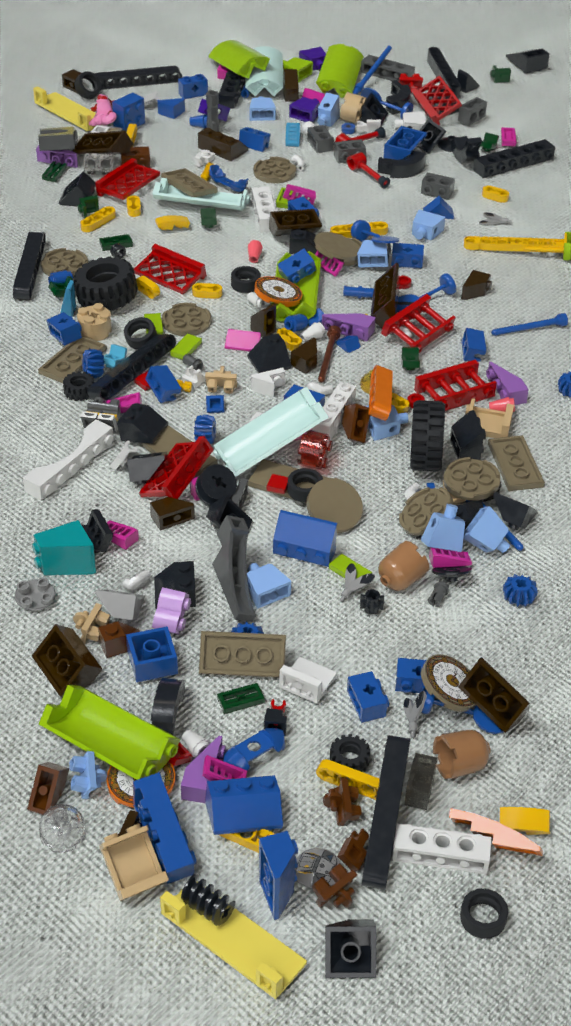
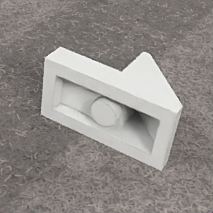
(268, 381)

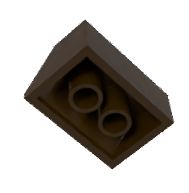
(220, 144)
(284, 221)
(66, 660)
(494, 695)

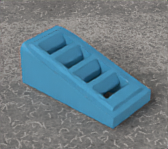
(292, 134)
(69, 300)

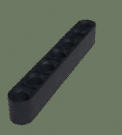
(441, 67)
(142, 79)
(29, 265)
(132, 367)
(386, 813)

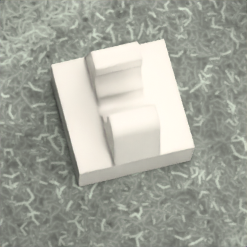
(194, 376)

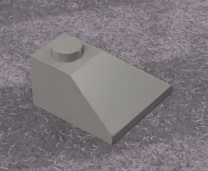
(121, 604)

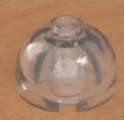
(62, 828)

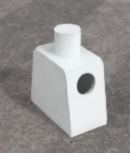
(411, 120)

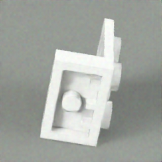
(306, 679)

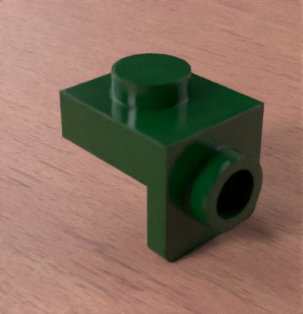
(500, 75)
(490, 141)
(88, 205)
(208, 217)
(59, 289)
(410, 358)

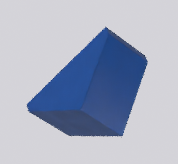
(171, 107)
(440, 207)

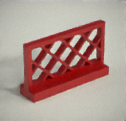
(427, 105)
(124, 173)
(176, 262)
(184, 468)

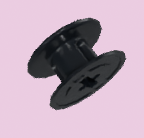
(212, 476)

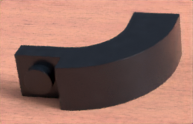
(400, 95)
(466, 149)
(403, 168)
(166, 702)

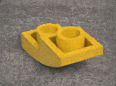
(170, 221)
(524, 819)

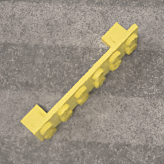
(64, 108)
(240, 944)

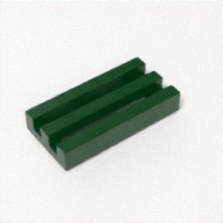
(51, 171)
(107, 242)
(242, 701)

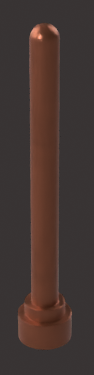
(333, 334)

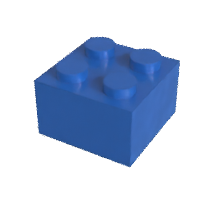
(129, 110)
(152, 654)

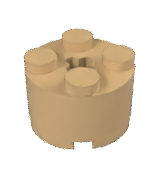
(352, 107)
(95, 321)

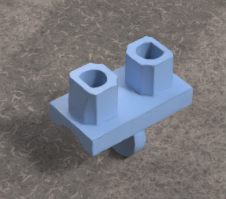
(90, 774)

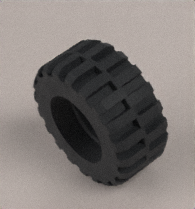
(105, 282)
(427, 435)

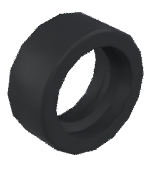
(82, 91)
(244, 272)
(136, 324)
(302, 475)
(477, 928)

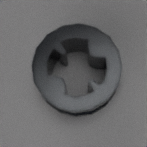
(122, 251)

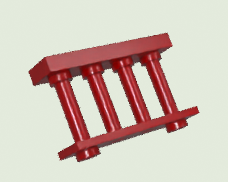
(413, 312)
(451, 375)

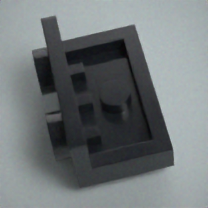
(98, 531)

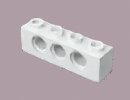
(263, 204)
(334, 407)
(449, 855)

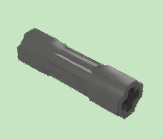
(212, 101)

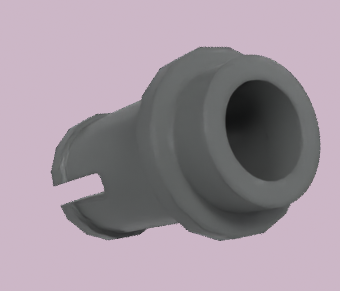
(190, 360)
(440, 590)

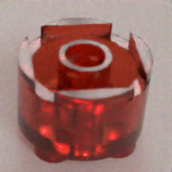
(314, 449)

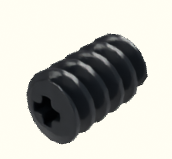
(207, 902)

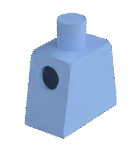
(262, 109)
(329, 110)
(427, 225)
(372, 254)
(382, 429)
(445, 530)
(487, 531)
(267, 584)

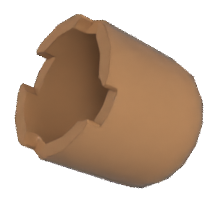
(402, 567)
(461, 753)

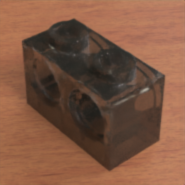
(98, 158)
(420, 781)

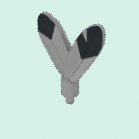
(494, 219)
(353, 584)
(413, 711)

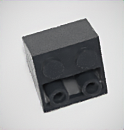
(468, 436)

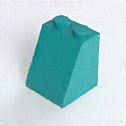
(64, 551)

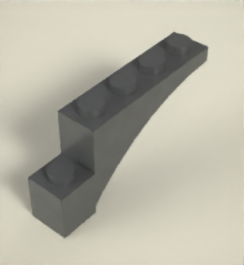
(231, 567)

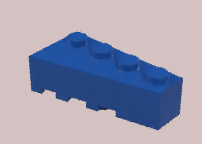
(164, 828)

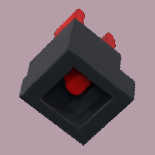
(274, 717)

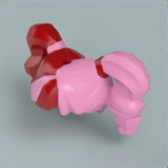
(104, 111)

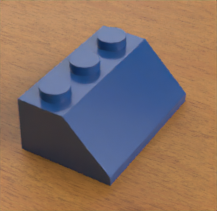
(403, 143)
(305, 538)
(244, 804)
(277, 870)

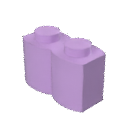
(171, 610)

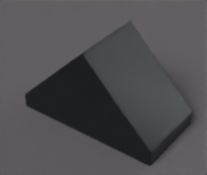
(466, 81)

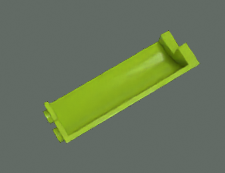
(238, 57)
(340, 69)
(309, 289)
(110, 732)

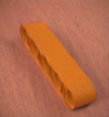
(380, 393)

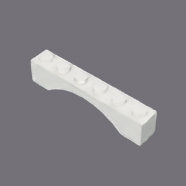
(46, 479)

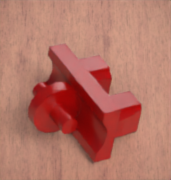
(413, 82)

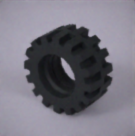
(77, 385)
(353, 745)

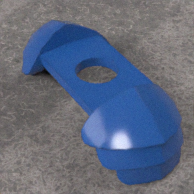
(218, 176)
(266, 738)

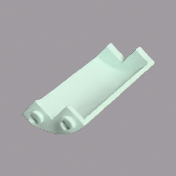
(272, 77)
(167, 192)
(270, 431)

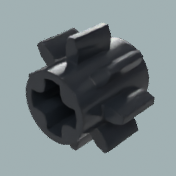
(372, 601)

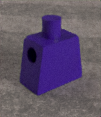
(315, 55)
(304, 109)
(223, 113)

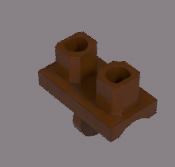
(340, 801)
(326, 892)

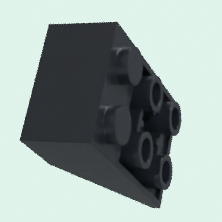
(530, 60)

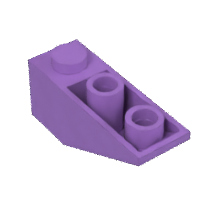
(63, 156)
(351, 324)
(507, 384)
(193, 783)

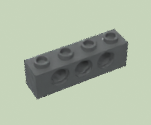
(387, 69)

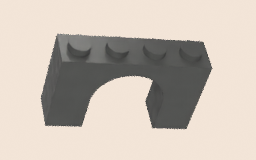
(57, 138)

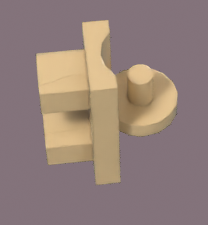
(221, 379)
(88, 623)

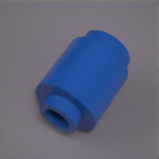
(59, 277)
(296, 322)

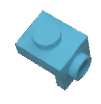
(116, 356)

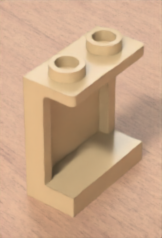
(493, 421)
(132, 862)

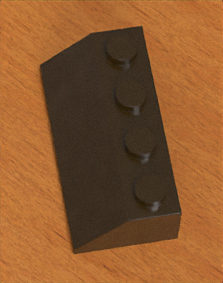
(104, 142)
(386, 295)

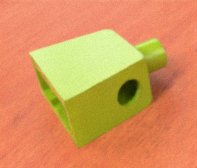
(303, 67)

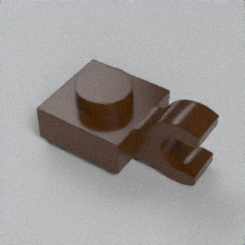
(352, 850)

